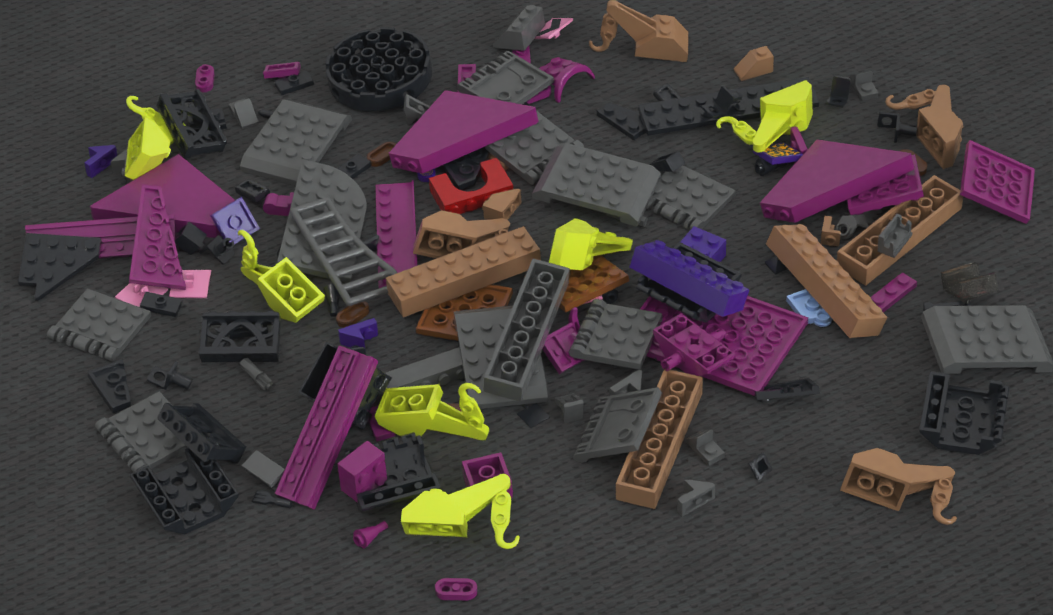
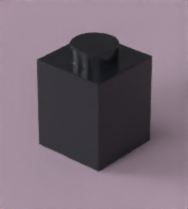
(190, 238)

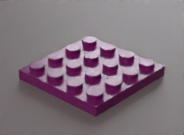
(997, 182)
(893, 192)

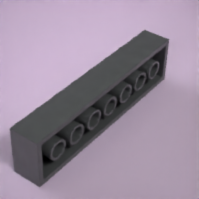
(526, 330)

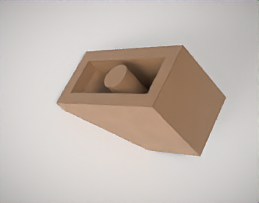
(755, 64)
(502, 204)

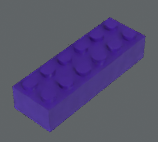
(689, 278)

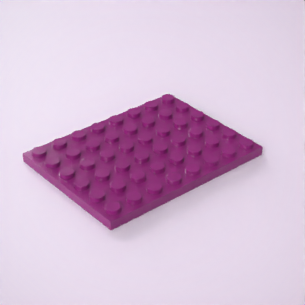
(757, 335)

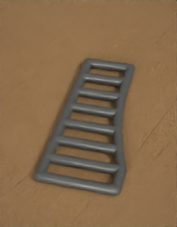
(351, 237)

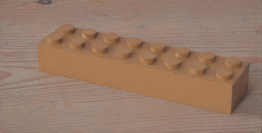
(926, 214)
(462, 271)
(826, 281)
(649, 467)

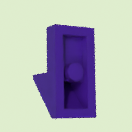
(99, 159)
(358, 333)

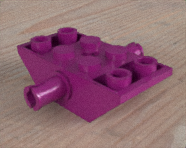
(691, 347)

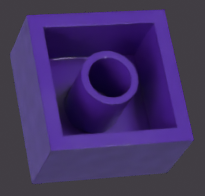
(706, 243)

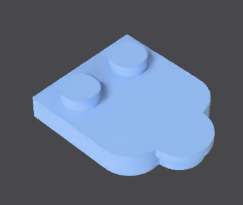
(804, 304)

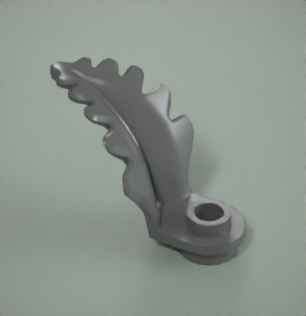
(852, 221)

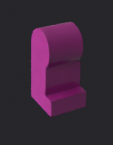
(278, 204)

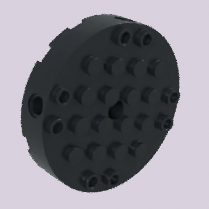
(378, 69)

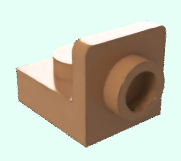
(829, 235)

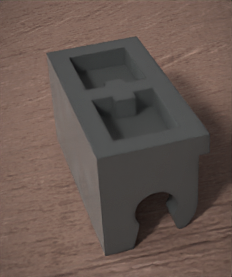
(894, 236)
(264, 469)

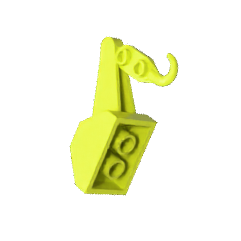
(778, 114)
(148, 143)
(577, 244)
(282, 286)
(421, 408)
(447, 515)

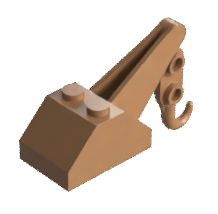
(654, 37)
(937, 125)
(450, 232)
(887, 480)

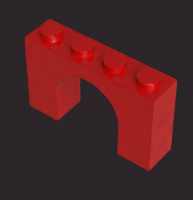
(458, 201)

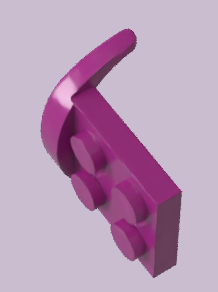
(562, 71)
(559, 343)

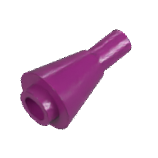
(365, 536)

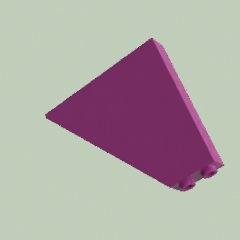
(457, 127)
(831, 175)
(185, 193)

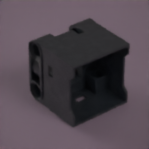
(317, 375)

